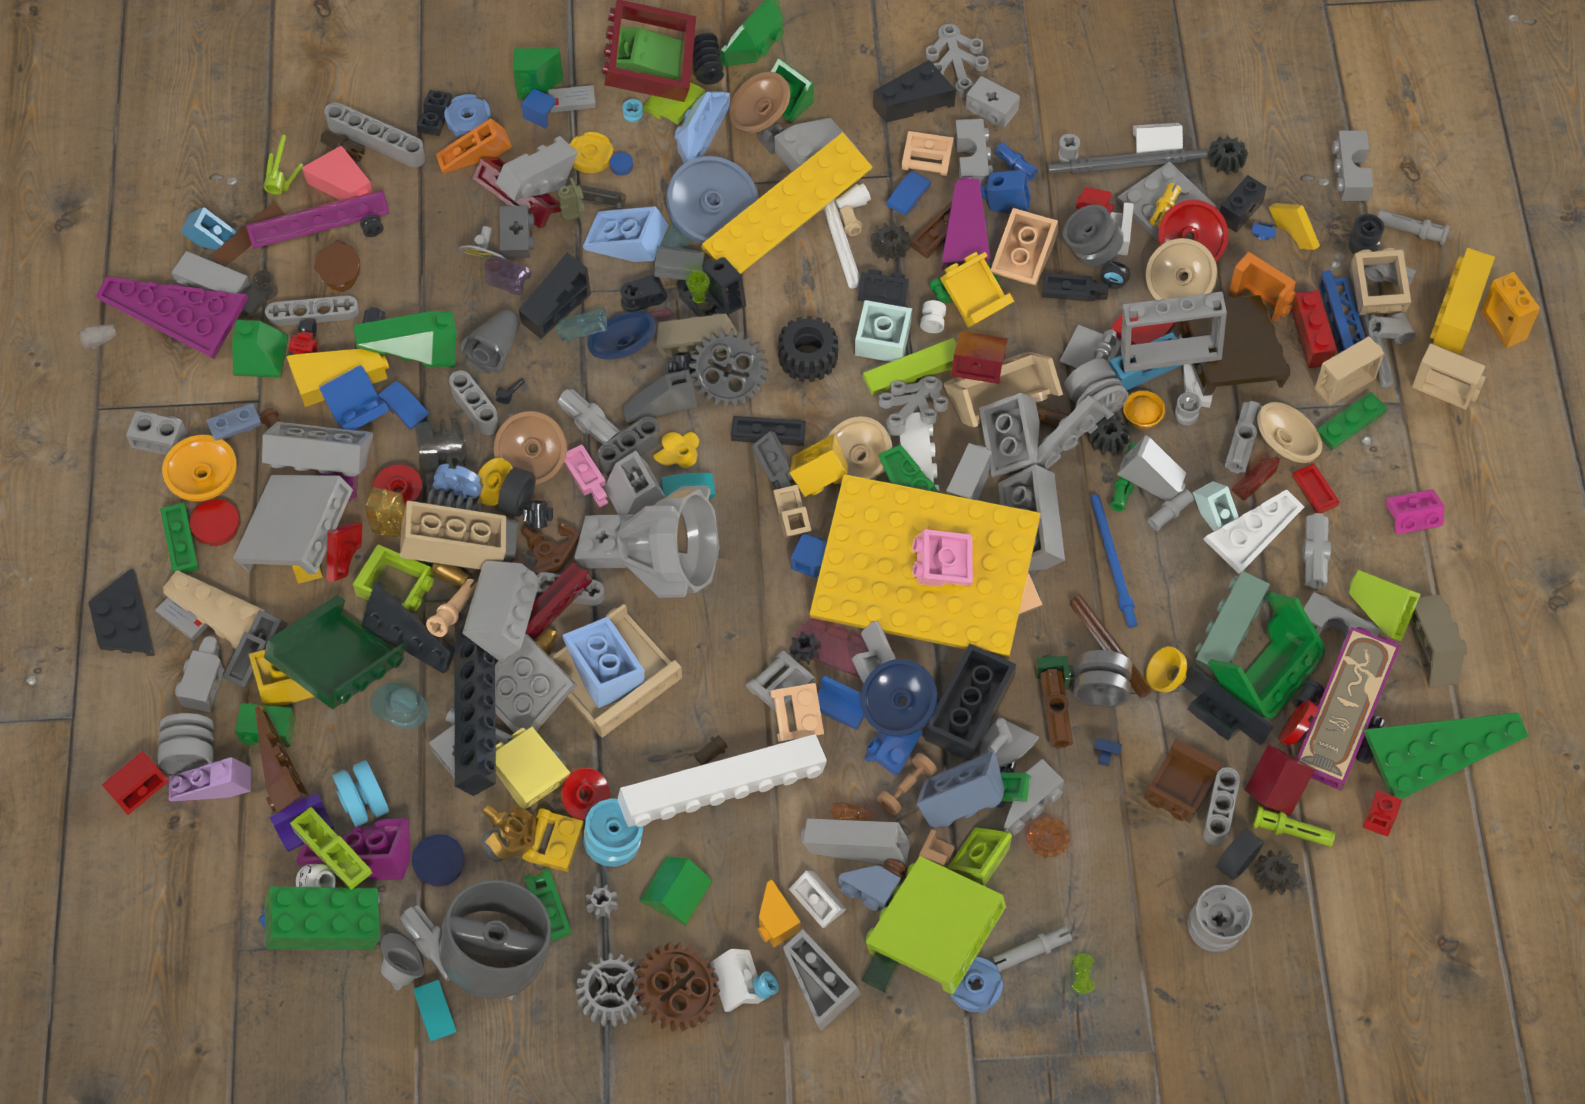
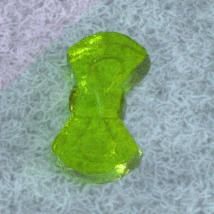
(1082, 964)

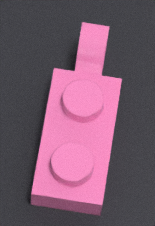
(586, 474)

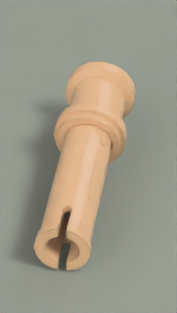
(448, 613)

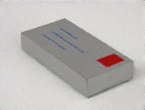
(573, 98)
(181, 619)

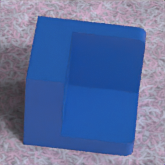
(537, 106)

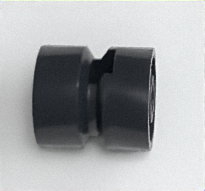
(1366, 233)

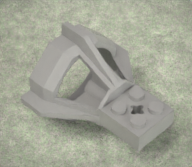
(649, 543)

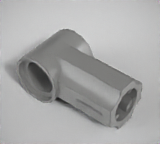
(1387, 272)
(1392, 327)

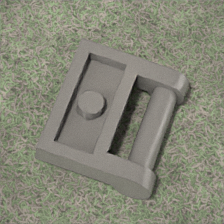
(793, 676)

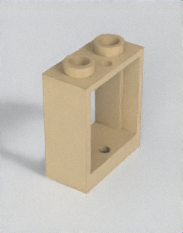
(1384, 303)
(1349, 370)
(1446, 387)

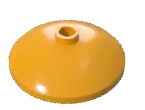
(199, 457)

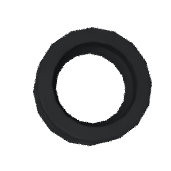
(516, 491)
(1240, 854)

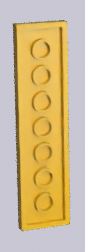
(789, 204)

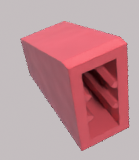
(337, 175)

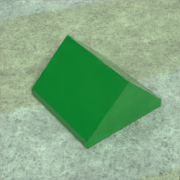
(800, 90)
(677, 889)

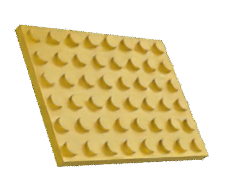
(872, 559)

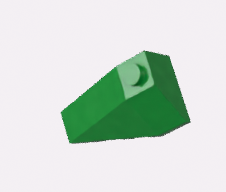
(419, 337)

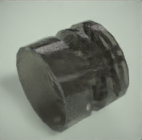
(440, 445)

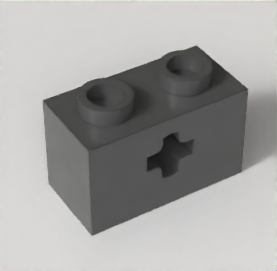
(513, 219)

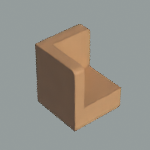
(937, 850)

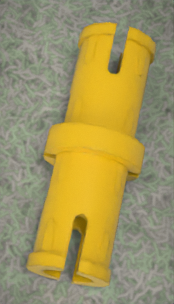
(1165, 203)

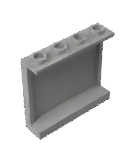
(293, 521)

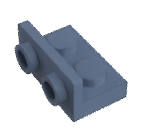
(234, 422)

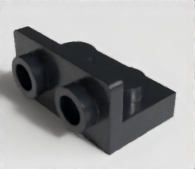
(883, 288)

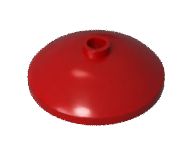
(1200, 220)

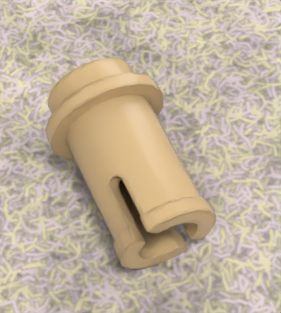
(852, 225)

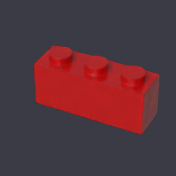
(1313, 328)

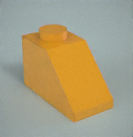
(776, 917)

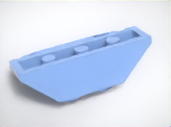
(701, 124)

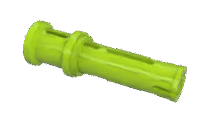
(1325, 836)

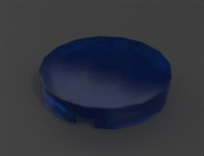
(438, 860)

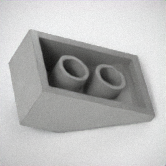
(804, 140)
(1011, 433)

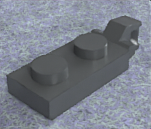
(774, 460)

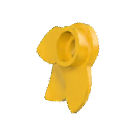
(678, 449)

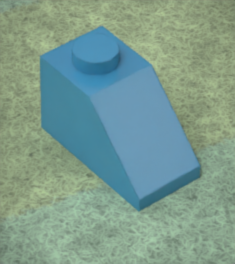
(206, 229)

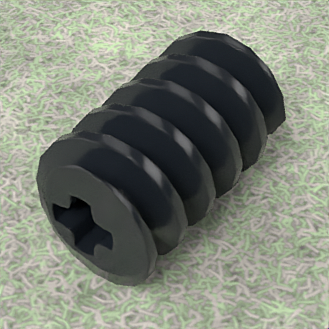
(707, 59)

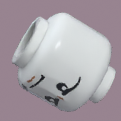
(315, 876)

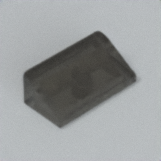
(603, 197)

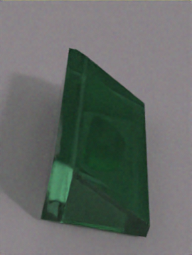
(881, 972)

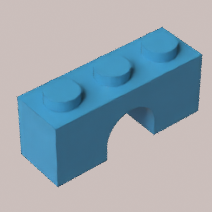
(1135, 378)

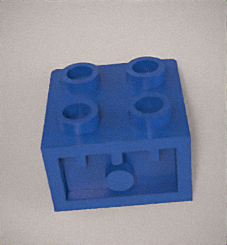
(353, 399)

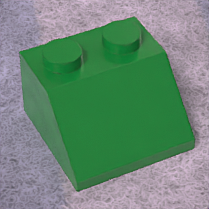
(536, 69)

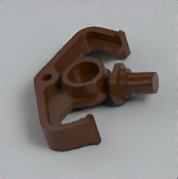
(550, 556)

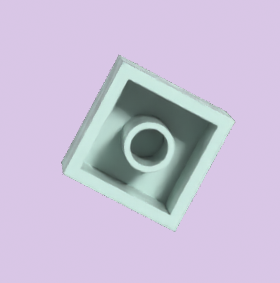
(883, 331)

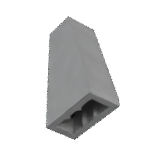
(857, 840)

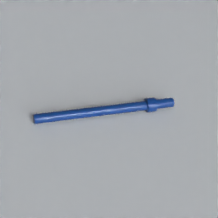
(1125, 601)

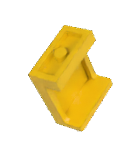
(974, 289)

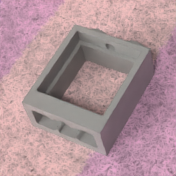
(971, 473)

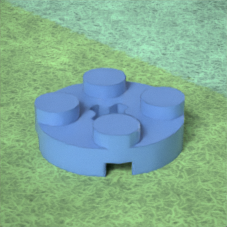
(466, 104)
(457, 481)
(983, 998)

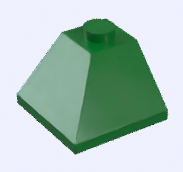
(258, 349)

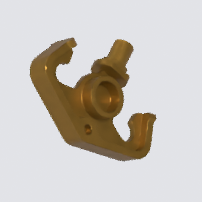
(519, 837)

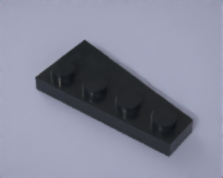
(397, 625)

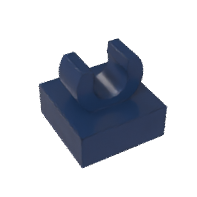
(1107, 749)

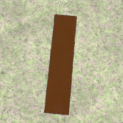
(240, 241)

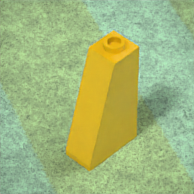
(318, 368)

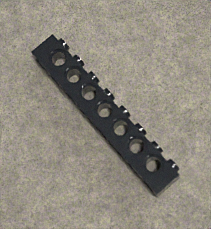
(474, 714)

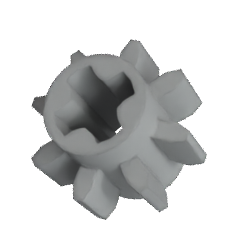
(606, 906)

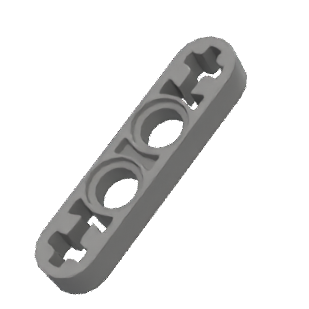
(312, 307)

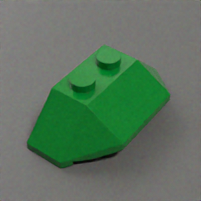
(755, 35)

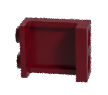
(979, 357)

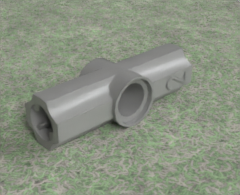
(587, 417)
(1241, 447)
(1316, 551)
(424, 934)

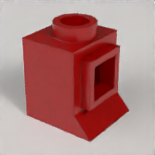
(1095, 197)
(1382, 813)

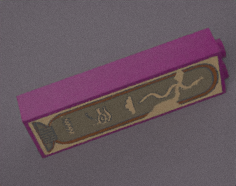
(1347, 706)

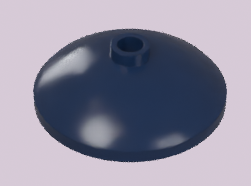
(624, 336)
(886, 688)

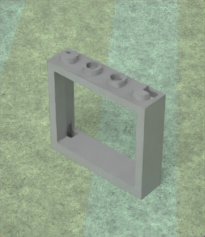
(1179, 350)

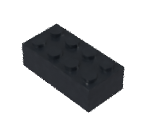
(970, 702)

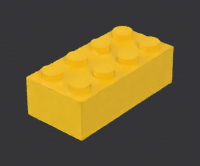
(1461, 300)

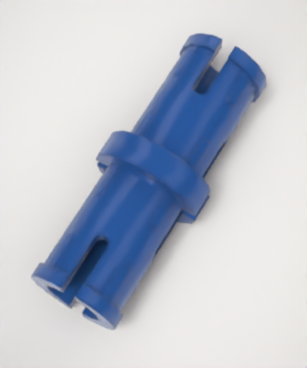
(1015, 160)

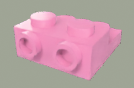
(943, 558)

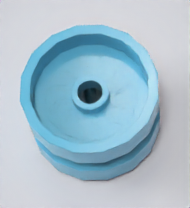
(357, 794)
(608, 836)

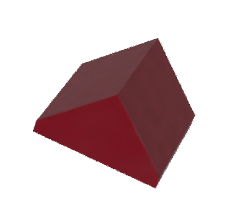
(1279, 780)

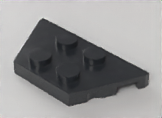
(121, 617)

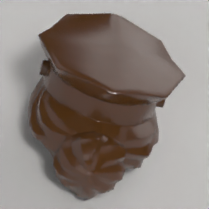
(338, 266)

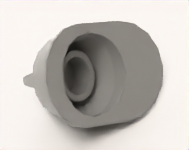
(400, 960)

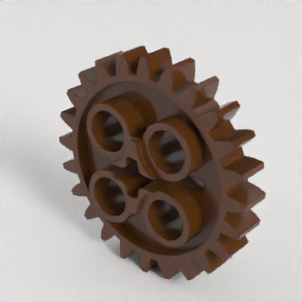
(692, 1006)

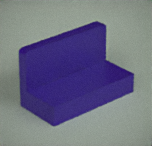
(282, 820)

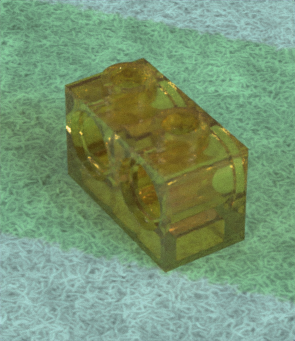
(385, 512)

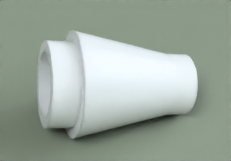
(854, 197)

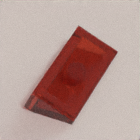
(1256, 478)

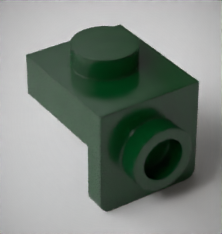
(1051, 662)

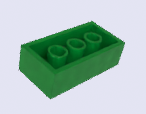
(321, 918)

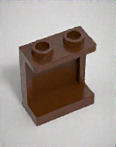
(1182, 781)

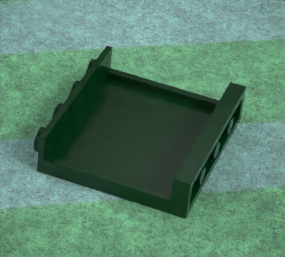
(331, 654)

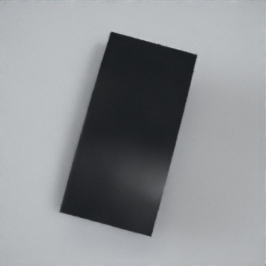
(434, 113)

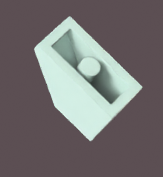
(1215, 505)

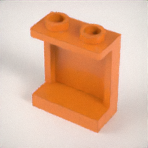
(1263, 280)

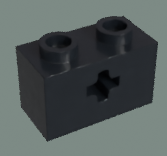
(1242, 203)

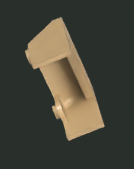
(1023, 373)

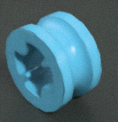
(632, 116)
(765, 985)

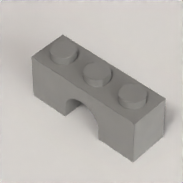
(972, 138)
(1353, 182)
(1326, 614)

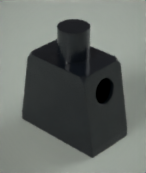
(723, 276)

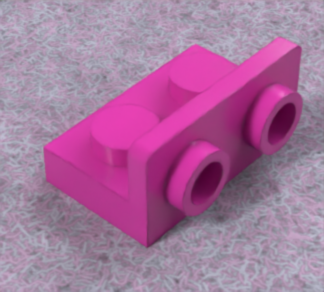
(1416, 511)

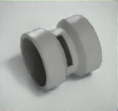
(1187, 408)

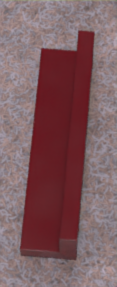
(540, 205)
(557, 599)

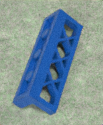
(1335, 313)

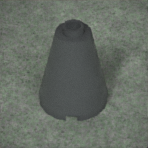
(491, 342)

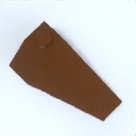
(280, 774)

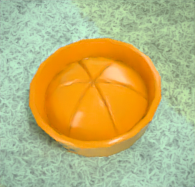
(1144, 409)

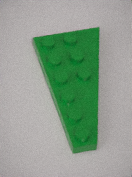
(1429, 751)

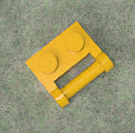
(561, 843)

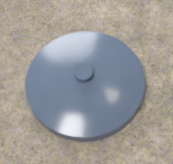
(708, 196)

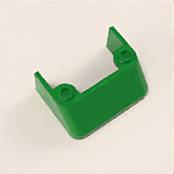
(1282, 666)

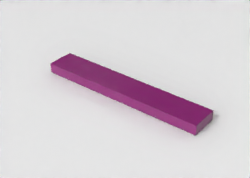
(317, 219)

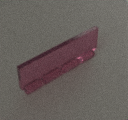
(835, 648)

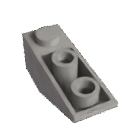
(1044, 787)

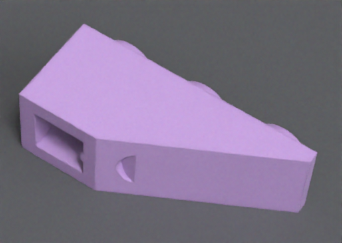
(211, 781)

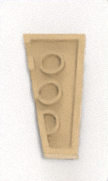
(212, 606)

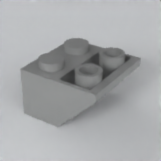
(632, 485)

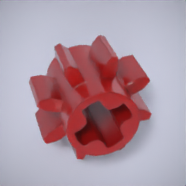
(303, 343)

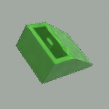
(648, 53)

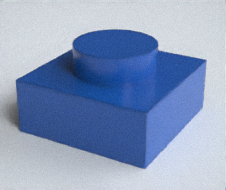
(1264, 230)

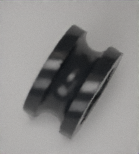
(371, 226)

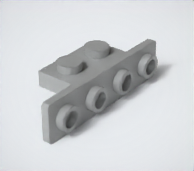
(878, 652)

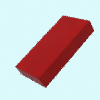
(1315, 489)

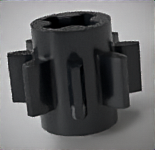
(680, 362)
(538, 514)
(803, 641)

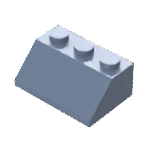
(961, 791)

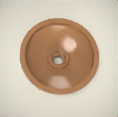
(759, 102)
(522, 431)

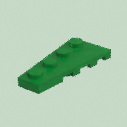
(903, 470)

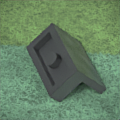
(677, 262)

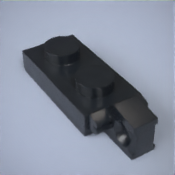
(1073, 287)

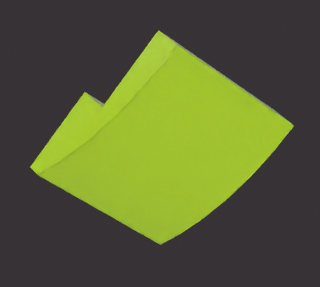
(673, 109)

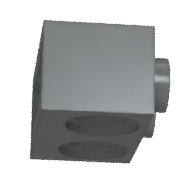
(155, 437)

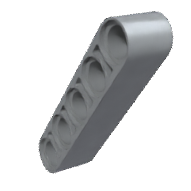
(375, 134)

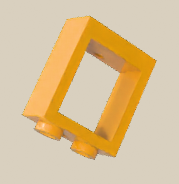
(1509, 311)

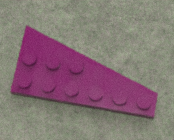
(184, 313)

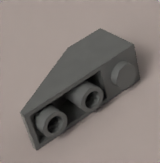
(666, 395)

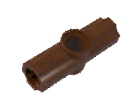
(1057, 721)

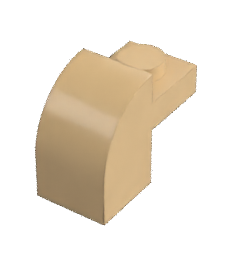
(791, 513)

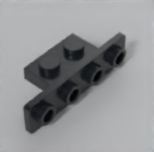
(1222, 709)

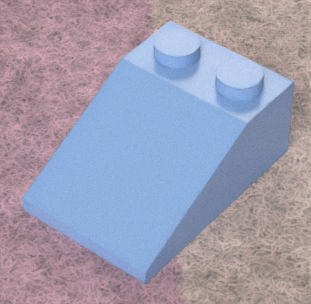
(627, 233)
(604, 661)

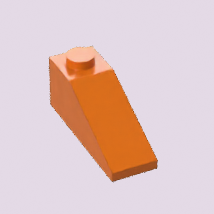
(482, 142)

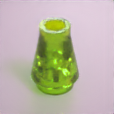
(698, 285)

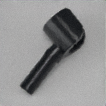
(504, 395)

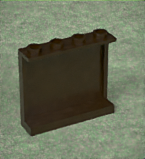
(1249, 347)

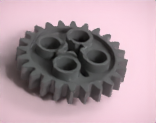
(721, 388)

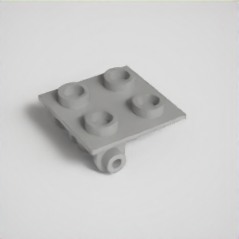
(1090, 345)

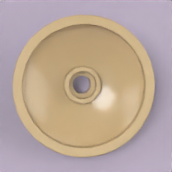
(1173, 260)
(1289, 432)
(862, 437)

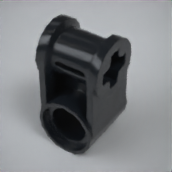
(645, 293)

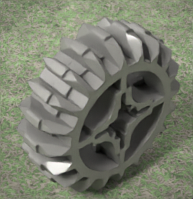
(597, 1005)

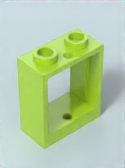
(375, 565)

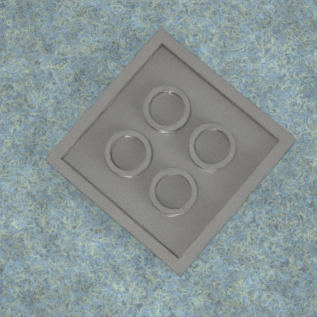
(1148, 191)
(529, 687)

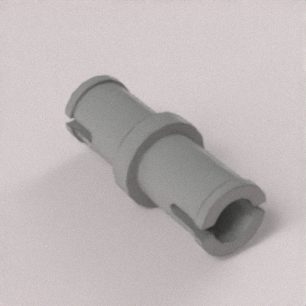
(1170, 509)

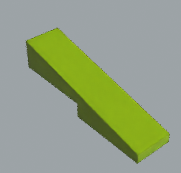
(909, 368)
(330, 848)

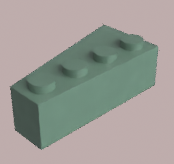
(1233, 621)

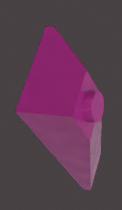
(381, 847)

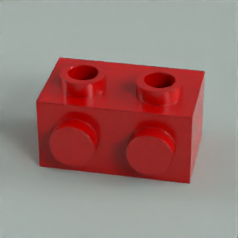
(136, 780)

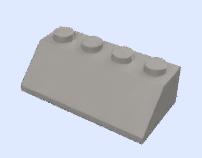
(316, 448)
(1036, 492)
(501, 607)

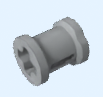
(1068, 148)

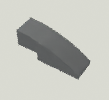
(263, 628)

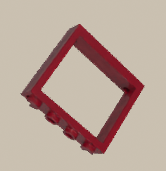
(643, 82)

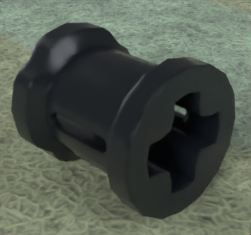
(1311, 691)

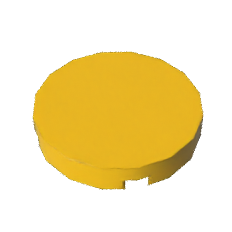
(593, 152)

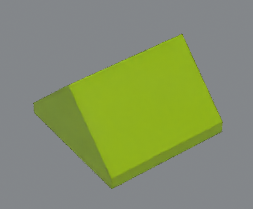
(981, 854)

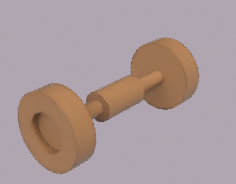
(924, 766)

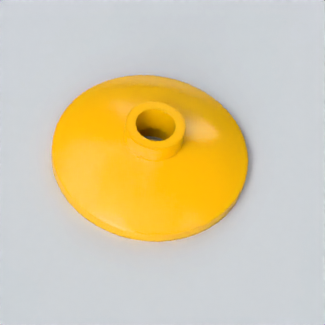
(492, 477)

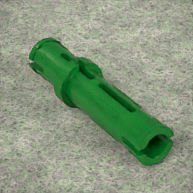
(1122, 490)

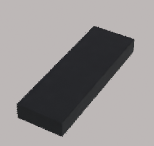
(752, 429)

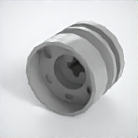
(1098, 381)
(185, 742)
(1231, 912)

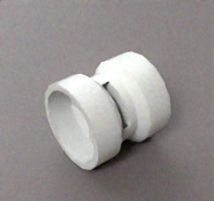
(933, 316)

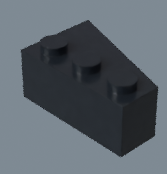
(914, 92)
(556, 296)

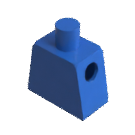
(1007, 191)

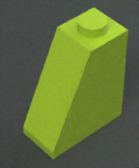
(1384, 603)

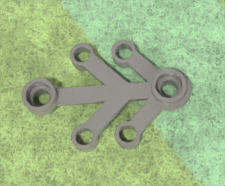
(950, 35)
(927, 387)

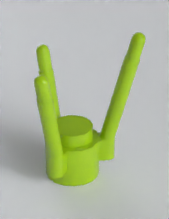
(275, 180)

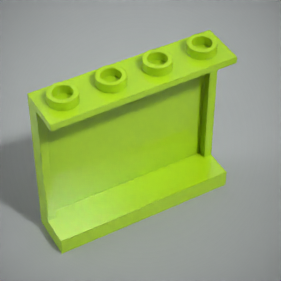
(936, 923)

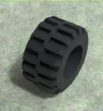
(813, 364)

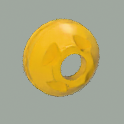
(1161, 668)

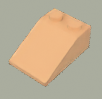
(1025, 246)

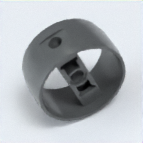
(475, 937)

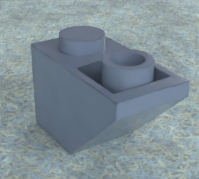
(871, 885)

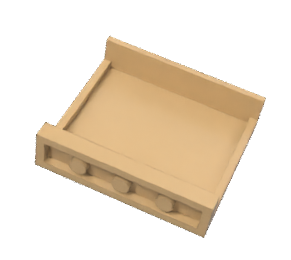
(658, 676)

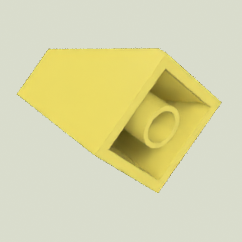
(529, 767)

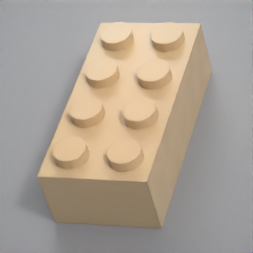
(452, 535)

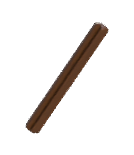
(1107, 641)

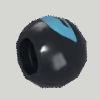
(1115, 274)

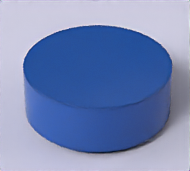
(621, 163)

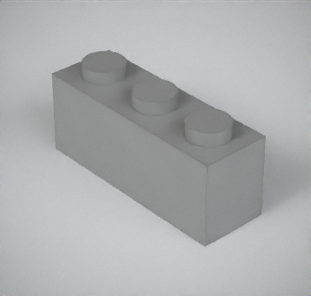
(207, 275)

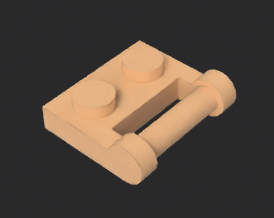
(929, 147)
(805, 710)

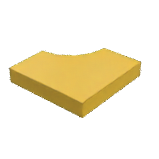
(1295, 222)

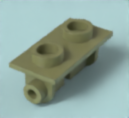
(571, 202)

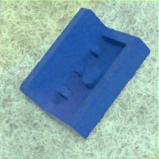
(891, 751)

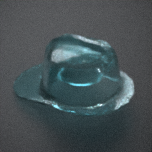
(399, 706)

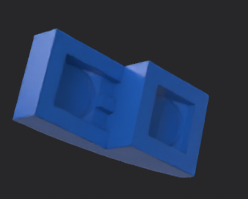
(908, 193)
(403, 405)

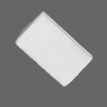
(817, 898)

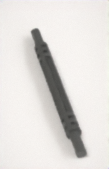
(1127, 161)

